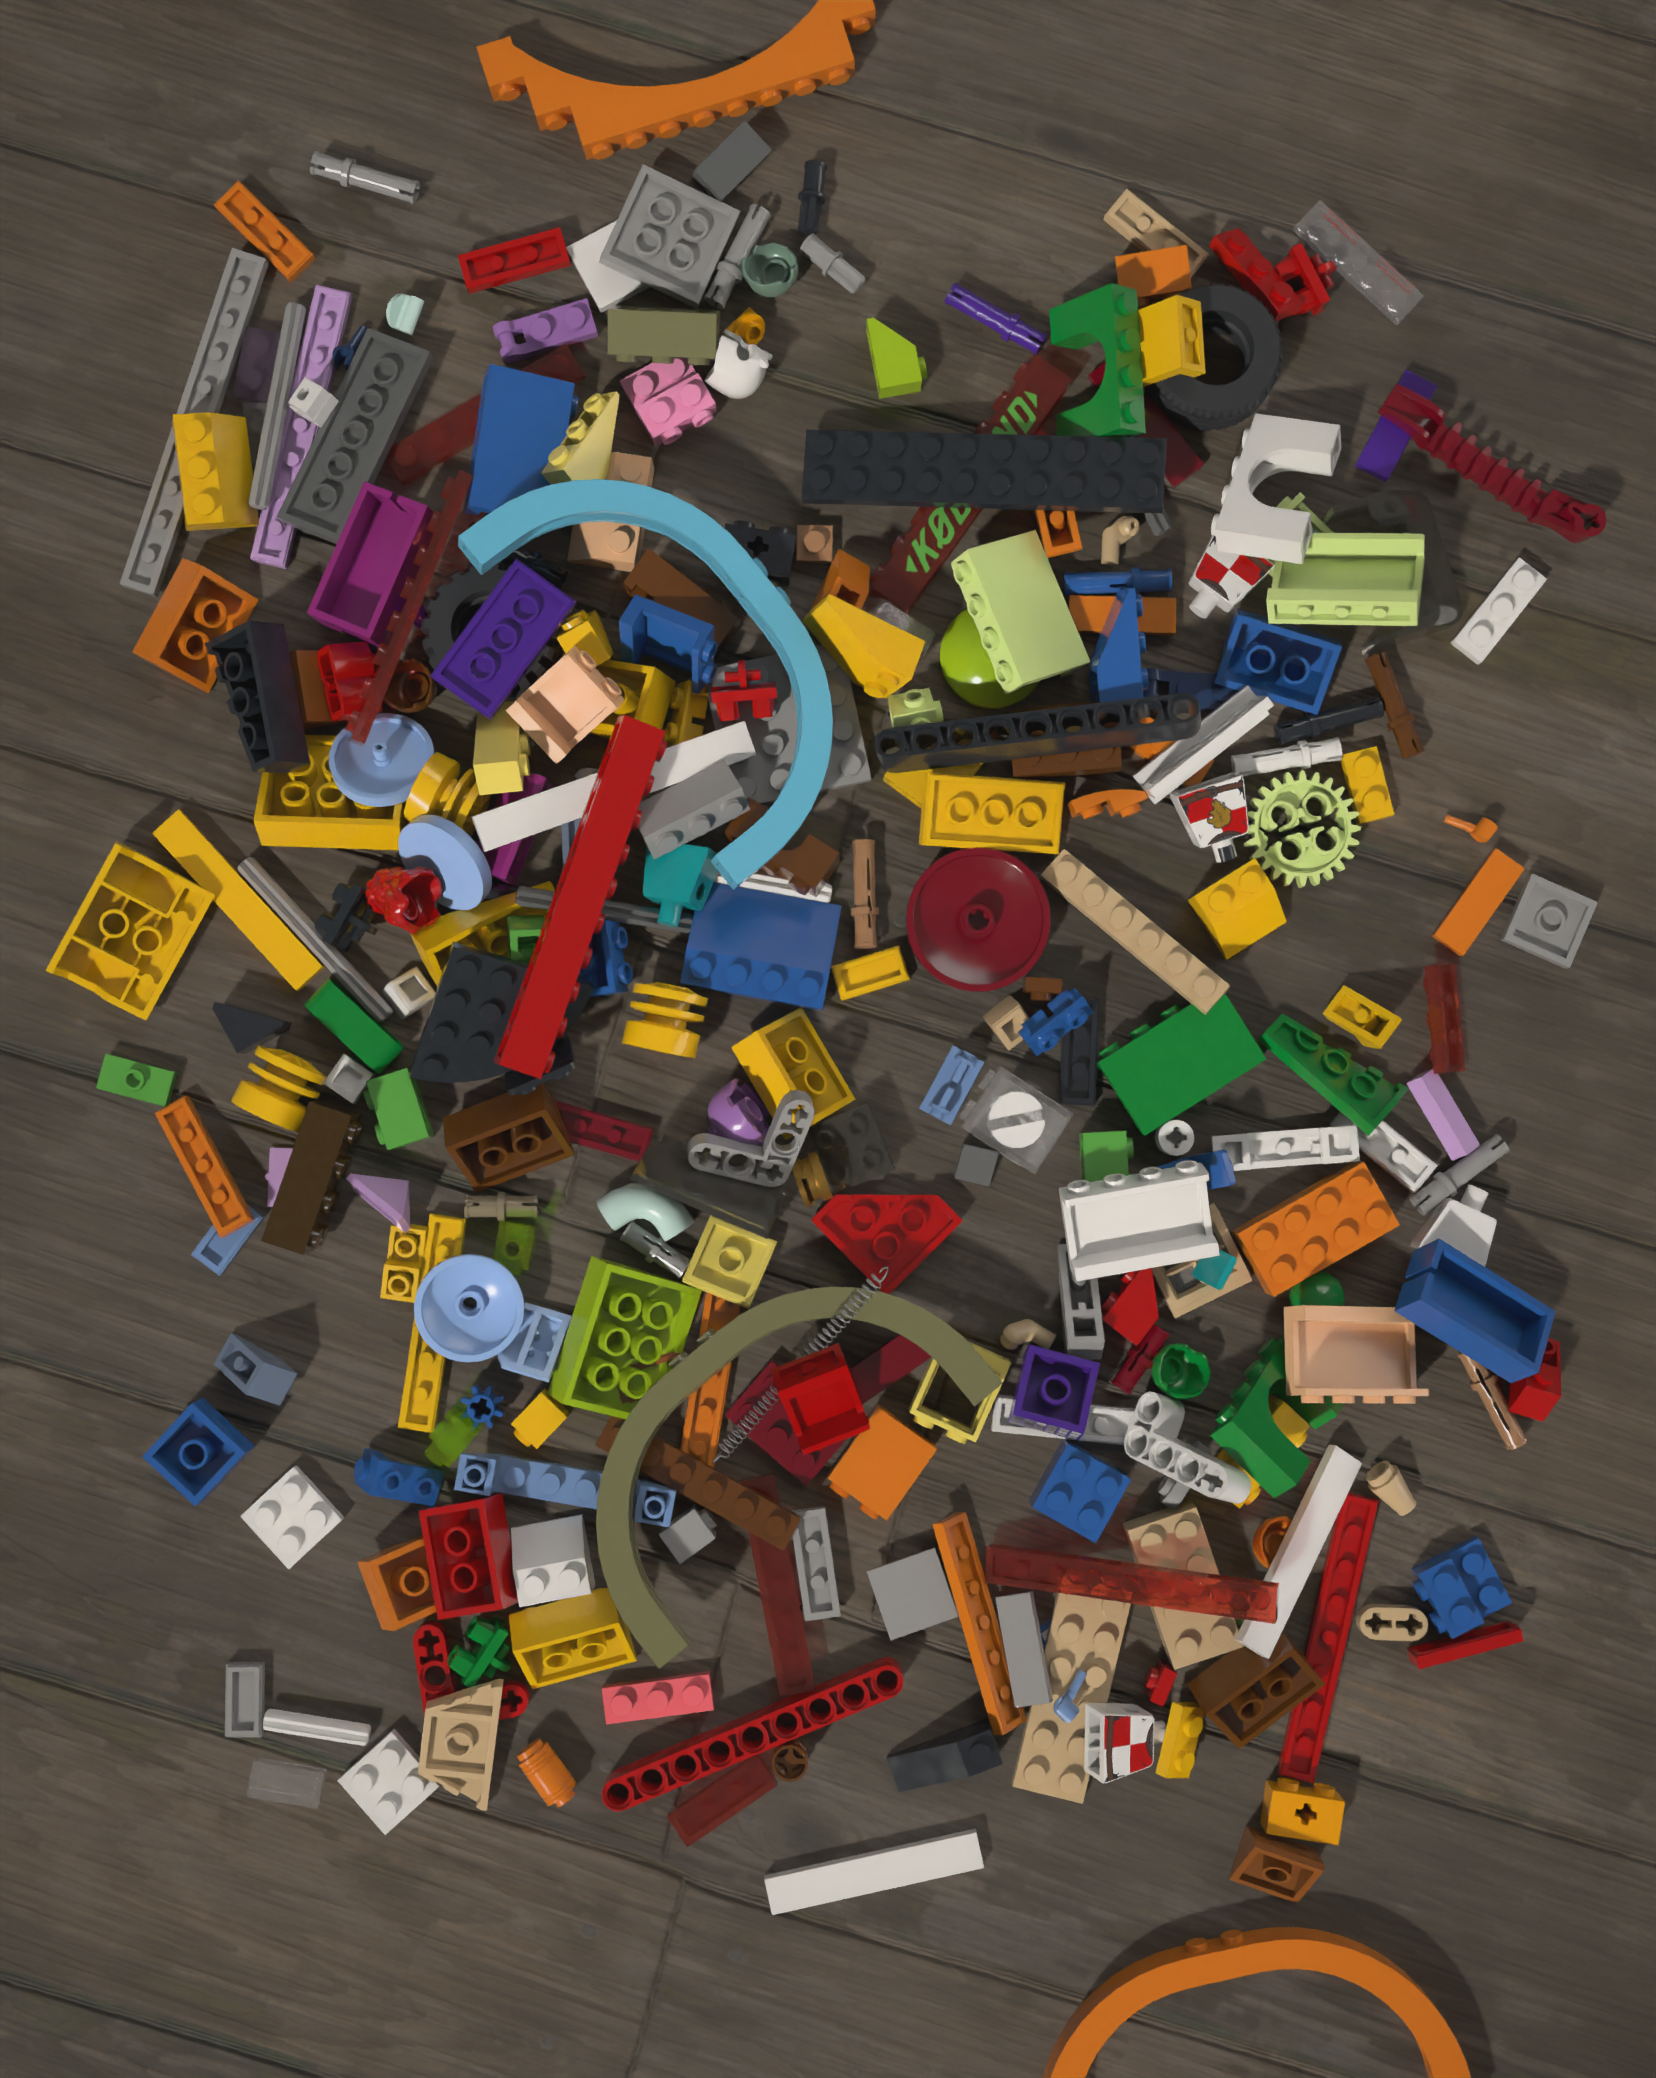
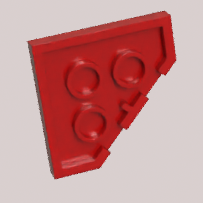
(886, 1231)

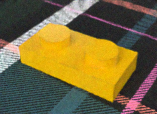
(1367, 785)
(1180, 1740)

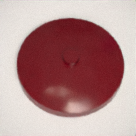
(978, 919)

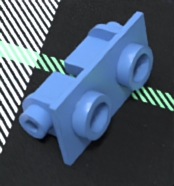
(951, 1085)

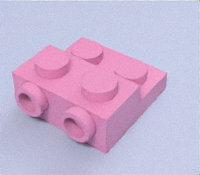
(669, 399)

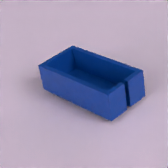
(1475, 1311)

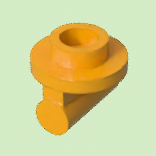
(748, 326)

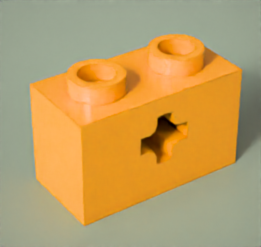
(1317, 1824)

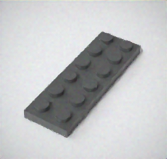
(356, 434)

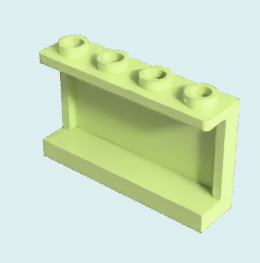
(1351, 581)
(1019, 611)

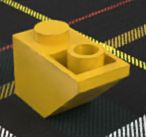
(586, 634)

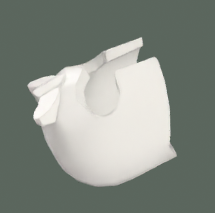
(737, 367)

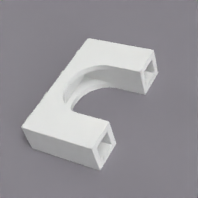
(1269, 448)

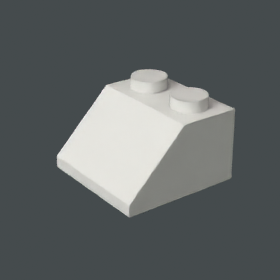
(551, 1560)

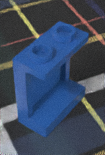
(668, 637)

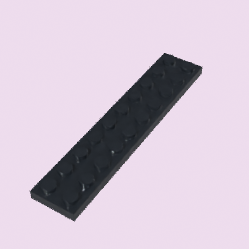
(984, 471)

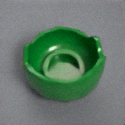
(1317, 1290)
(1180, 1371)

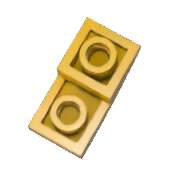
(403, 1263)

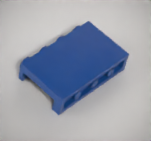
(515, 432)

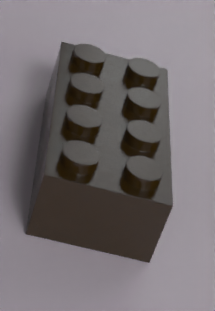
(312, 1177)

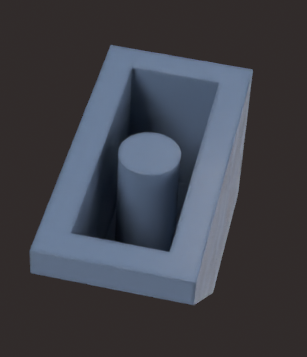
(255, 1370)

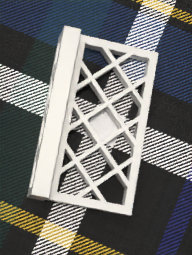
(1215, 735)

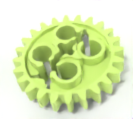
(1292, 799)

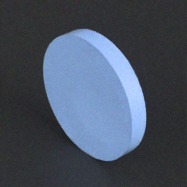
(385, 765)
(451, 855)

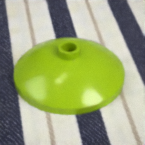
(970, 670)

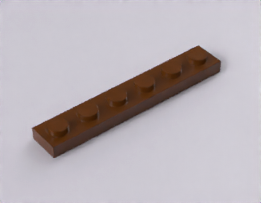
(712, 1488)

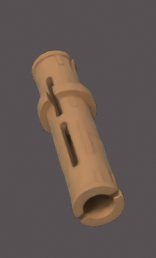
(864, 894)
(1511, 1433)

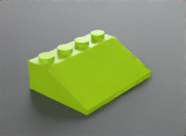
(618, 1322)

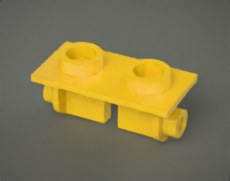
(685, 706)

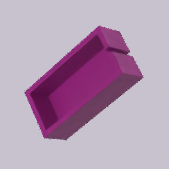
(371, 564)

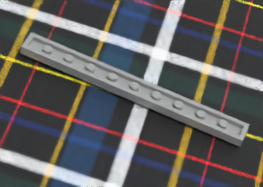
(202, 394)

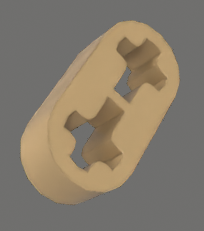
(1392, 1613)

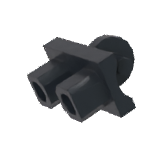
(351, 919)

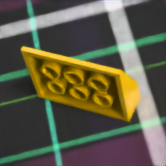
(311, 811)

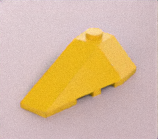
(479, 928)

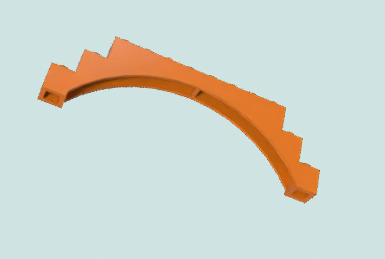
(630, 116)

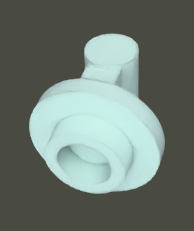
(404, 312)

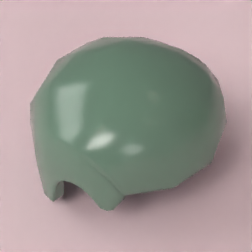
(770, 269)

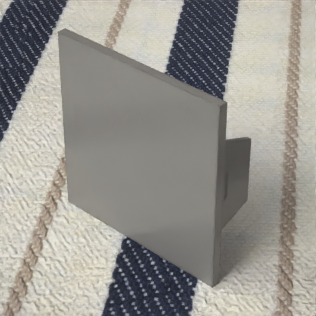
(912, 1593)

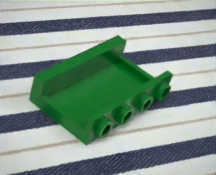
(1178, 1061)

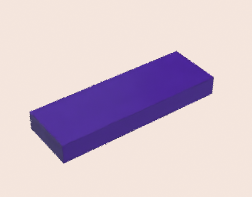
(1388, 439)

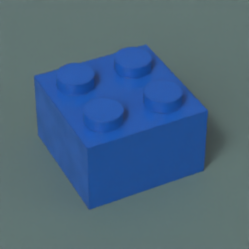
(198, 1451)
(1079, 1490)

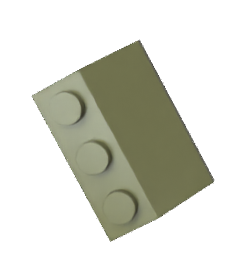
(663, 333)

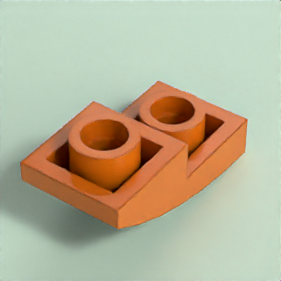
(1117, 801)

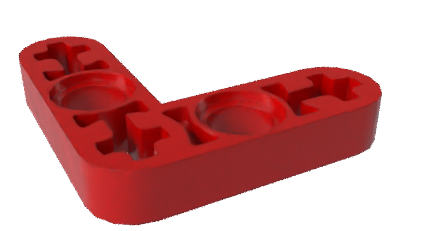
(432, 1691)

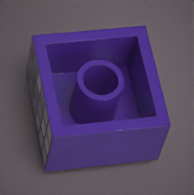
(1054, 1392)

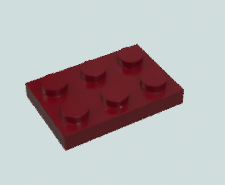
(775, 1430)

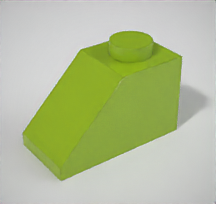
(894, 361)

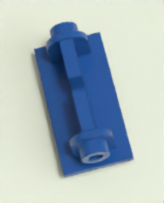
(1069, 1013)

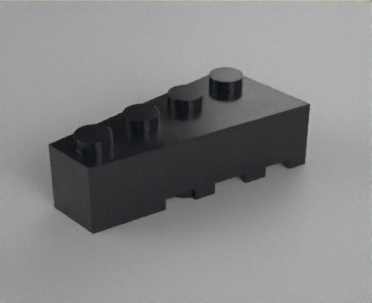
(263, 694)

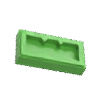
(136, 1080)

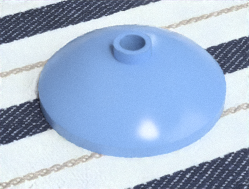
(462, 1331)

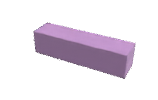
(1443, 1114)

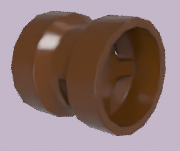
(789, 1766)

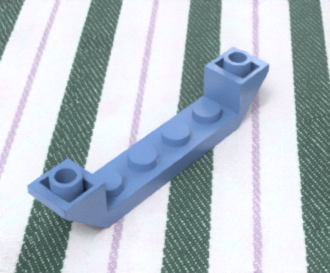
(556, 1483)

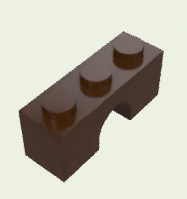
(804, 867)

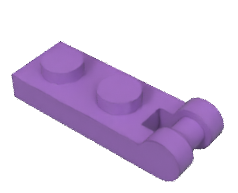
(545, 331)

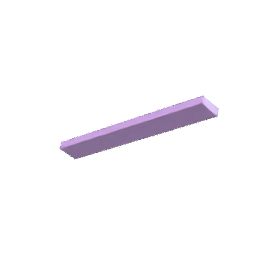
(315, 362)

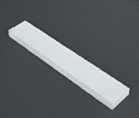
(1303, 1544)
(873, 1871)

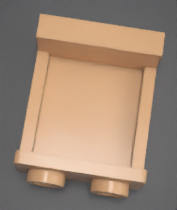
(566, 703)

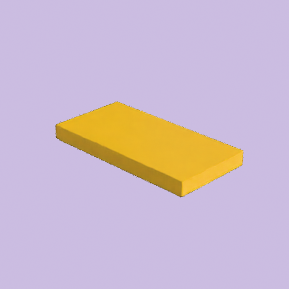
(991, 813)

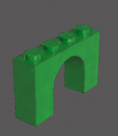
(1112, 319)
(1249, 1431)

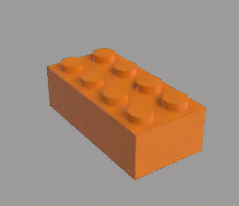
(1315, 1228)

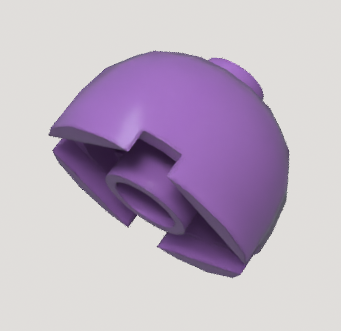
(738, 1114)

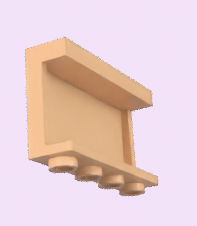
(1350, 1354)

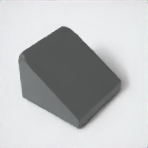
(976, 1164)

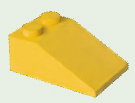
(864, 646)
(645, 694)

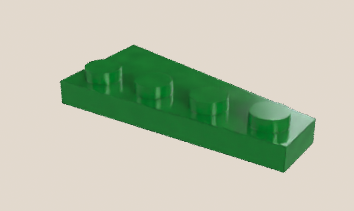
(1347, 1085)

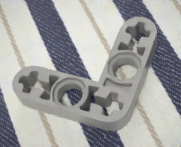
(768, 1154)

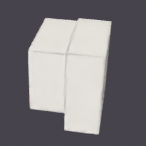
(312, 402)

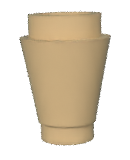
(1390, 1486)

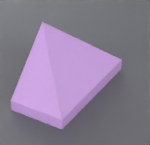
(386, 1196)

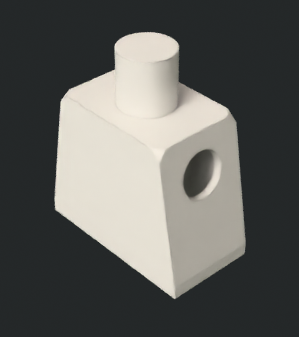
(1460, 1225)

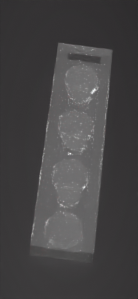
(1358, 262)

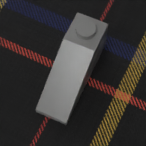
(1079, 1312)

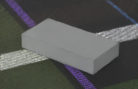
(244, 1699)

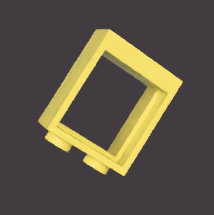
(955, 1429)

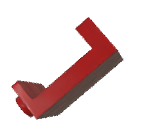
(820, 1399)

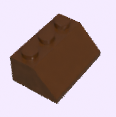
(1067, 764)
(507, 1137)
(1252, 1692)

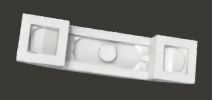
(1290, 1147)

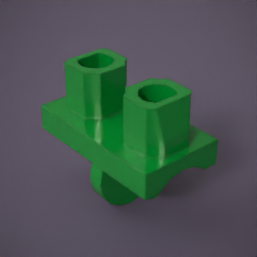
(486, 1655)

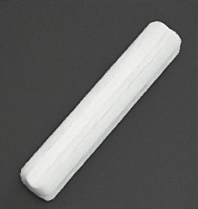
(316, 1727)

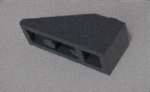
(946, 1757)

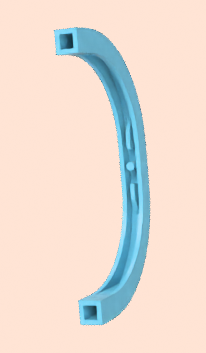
(747, 580)

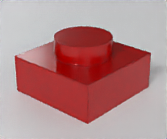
(1159, 1682)

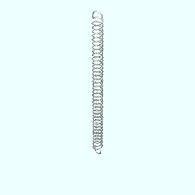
(809, 1352)

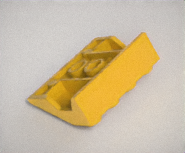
(131, 930)

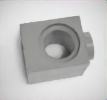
(689, 1532)

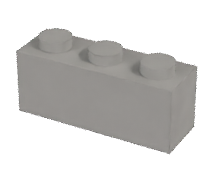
(691, 809)

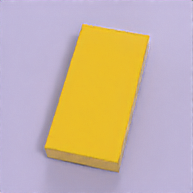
(870, 973)

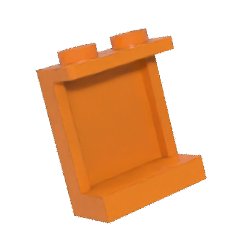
(881, 1464)

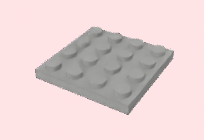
(776, 736)

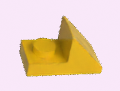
(1362, 1018)

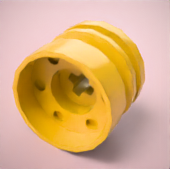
(443, 795)
(665, 1020)
(279, 1088)

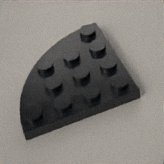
(472, 1014)

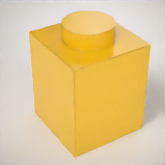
(539, 1420)

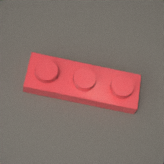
(658, 1697)

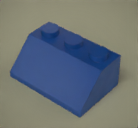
(1277, 661)

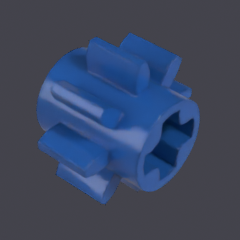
(473, 1409)

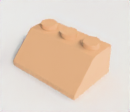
(610, 543)

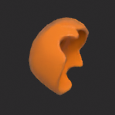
(1268, 1538)

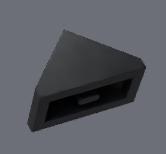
(248, 1028)

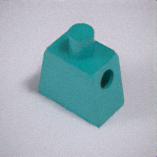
(679, 881)

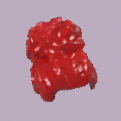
(405, 896)

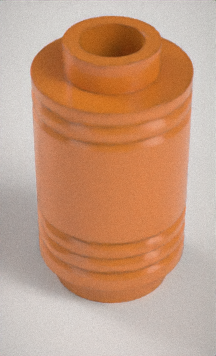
(547, 1773)

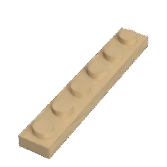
(1135, 932)

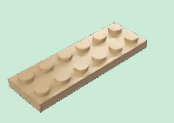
(1081, 1636)

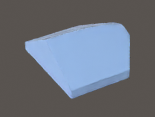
(537, 1344)

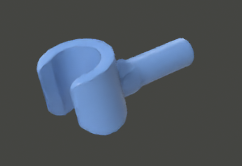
(1063, 1705)

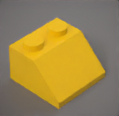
(1239, 909)

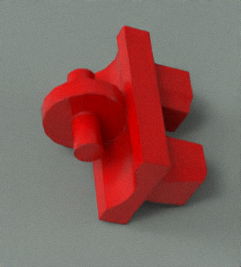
(1311, 277)
(760, 693)

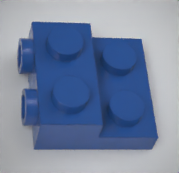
(607, 964)
(1460, 1587)

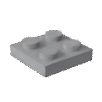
(1549, 921)

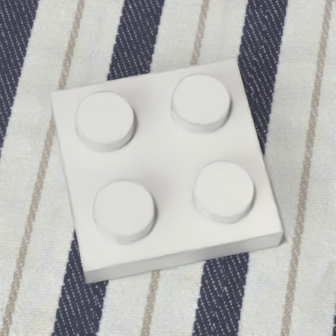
(292, 1517)
(387, 1782)

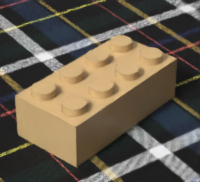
(1180, 1542)

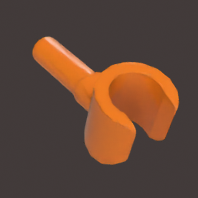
(1481, 832)

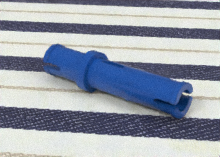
(1112, 581)

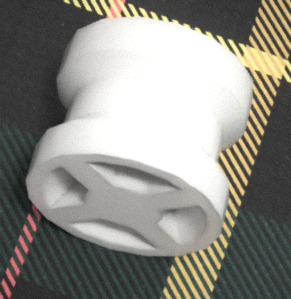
(1167, 1137)

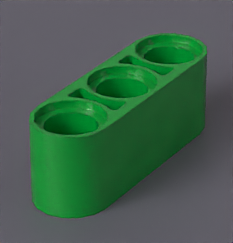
(354, 1026)

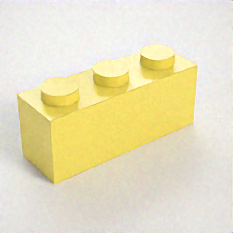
(500, 753)

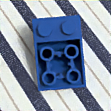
(1116, 661)

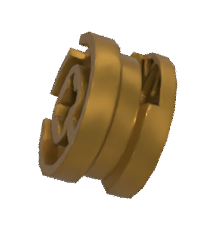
(817, 1184)

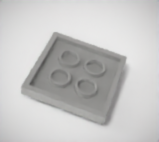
(669, 236)

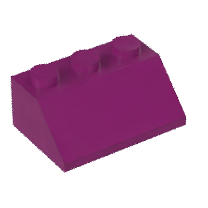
(508, 860)

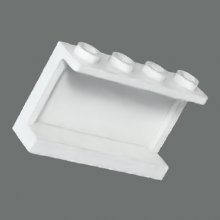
(1138, 1220)

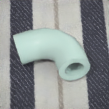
(641, 1202)

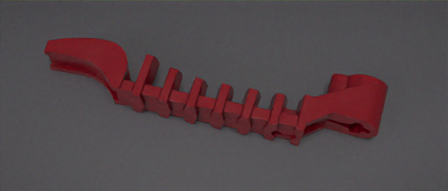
(1554, 510)

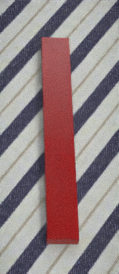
(1328, 1634)

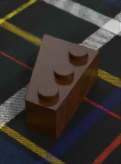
(664, 584)

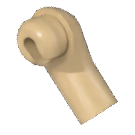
(1116, 535)
(1025, 1331)

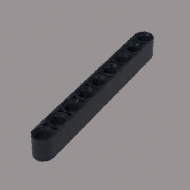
(1051, 721)

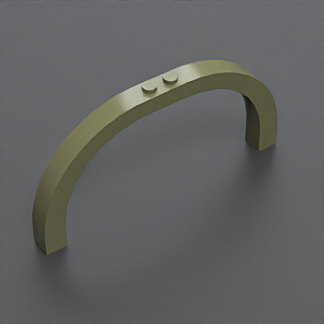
(617, 1546)

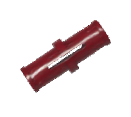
(1140, 1359)

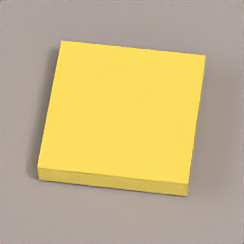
(729, 1262)

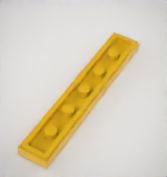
(238, 900)
(424, 1365)

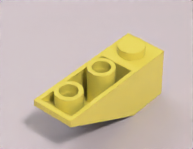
(588, 443)

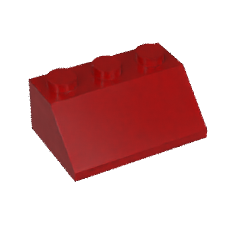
(469, 1556)

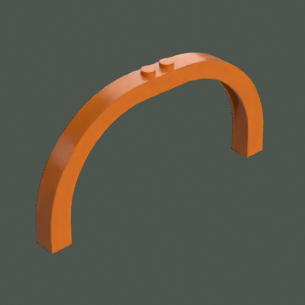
(1245, 1954)

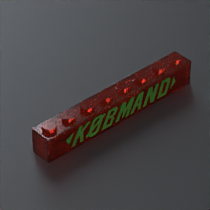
(941, 529)

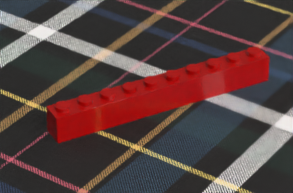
(580, 897)

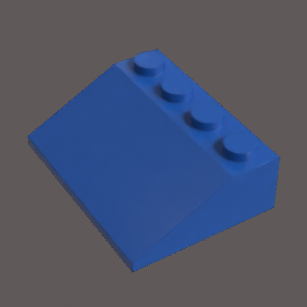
(762, 946)

